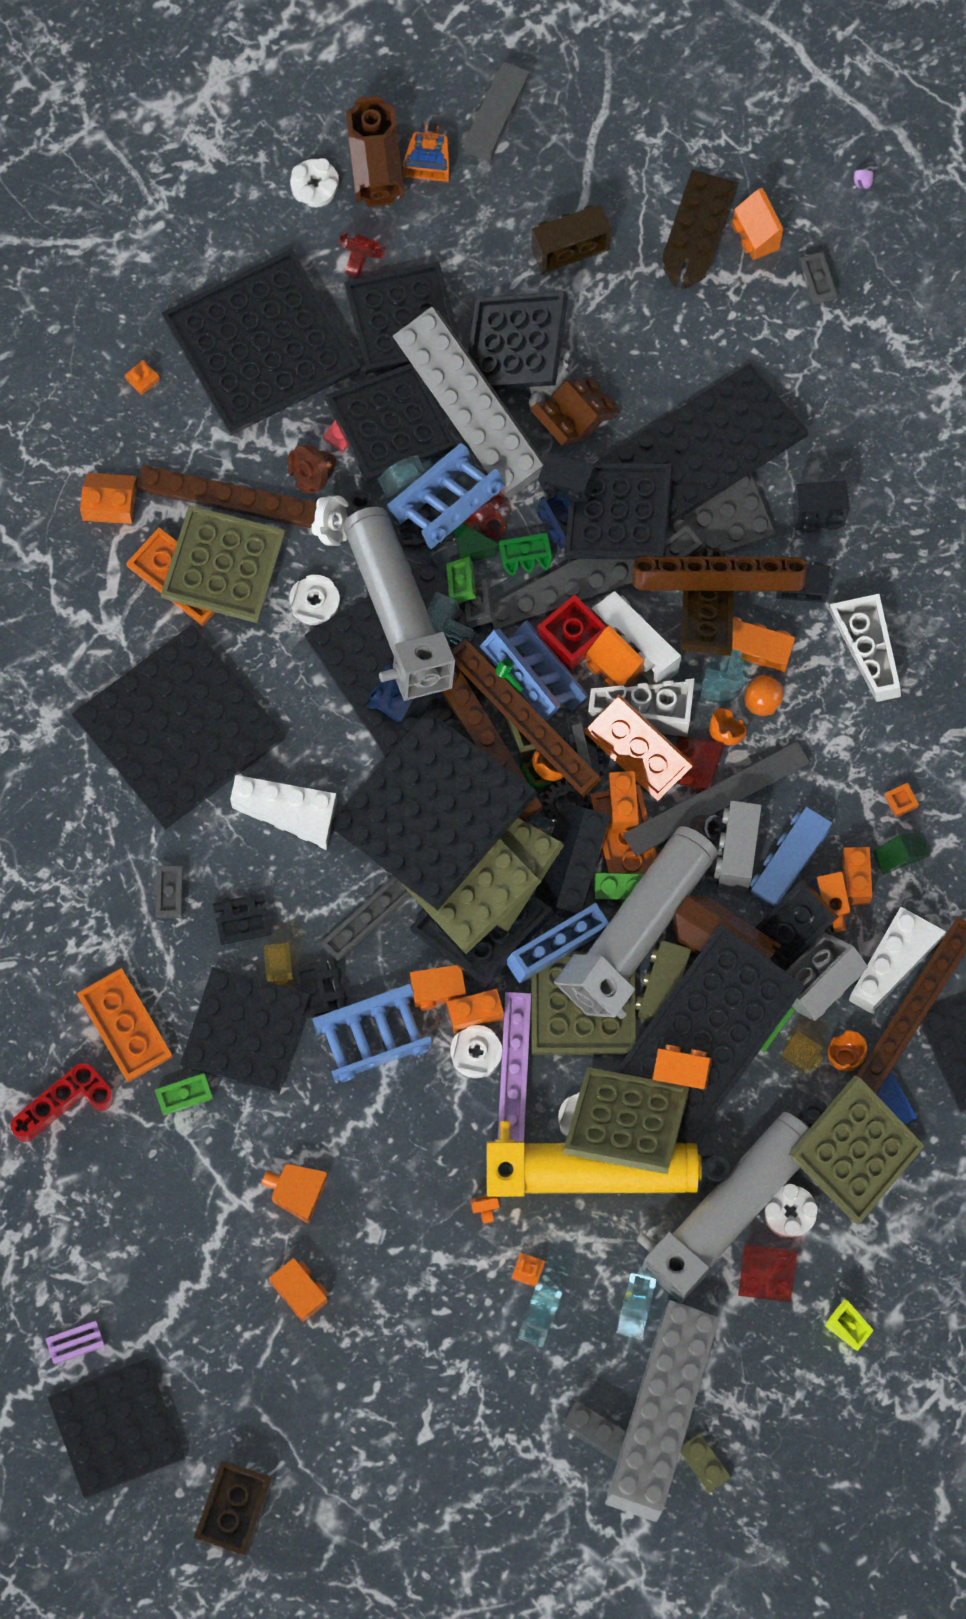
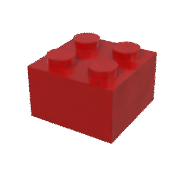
(571, 631)

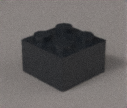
(820, 505)

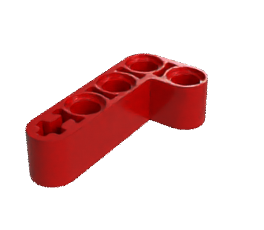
(59, 1106)

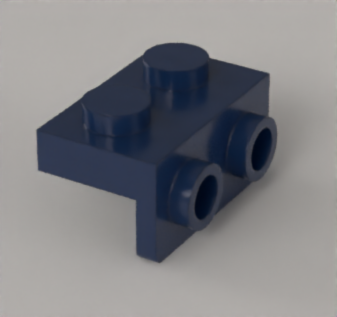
(555, 514)
(389, 698)

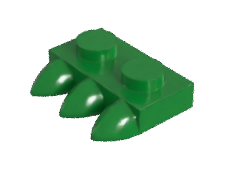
(526, 552)

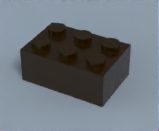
(570, 238)
(233, 1509)

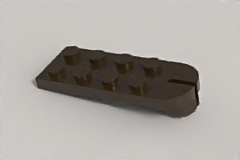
(698, 227)
(707, 618)

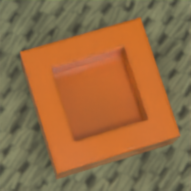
(901, 800)

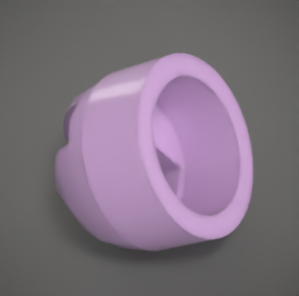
(863, 178)

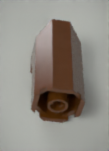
(374, 151)
(700, 918)

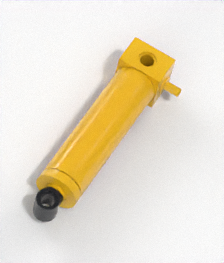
(546, 1169)

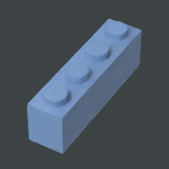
(791, 858)
(557, 943)

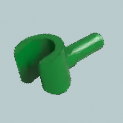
(504, 671)

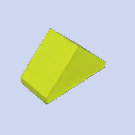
(849, 1325)

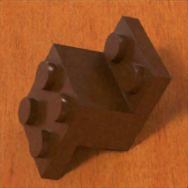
(575, 410)

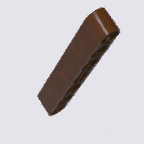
(719, 573)

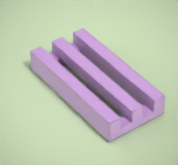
(70, 1333)

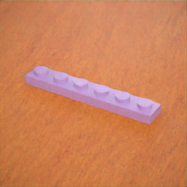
(514, 1062)

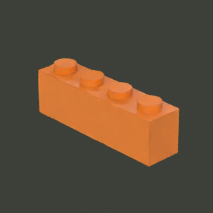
(762, 645)

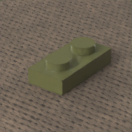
(704, 1463)

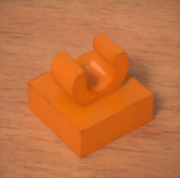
(142, 377)
(484, 1206)
(528, 1270)

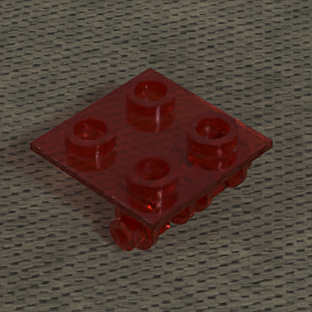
(705, 757)
(767, 1273)

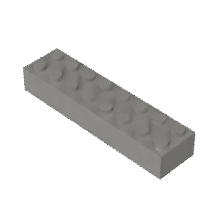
(470, 401)
(662, 1411)

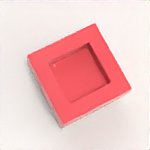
(335, 437)

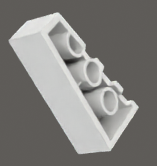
(867, 637)
(659, 657)
(663, 705)
(287, 807)
(899, 952)

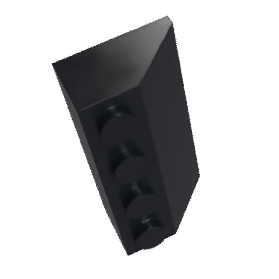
(573, 870)

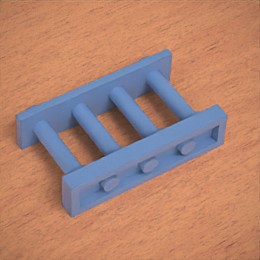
(435, 480)
(541, 656)
(376, 1007)

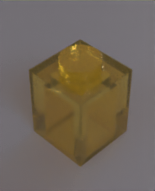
(278, 963)
(803, 1053)

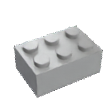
(737, 846)
(827, 972)

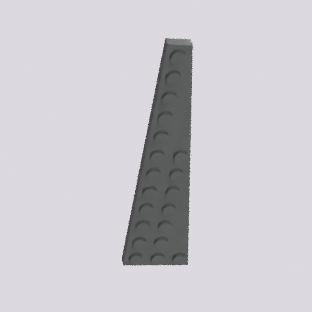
(726, 522)

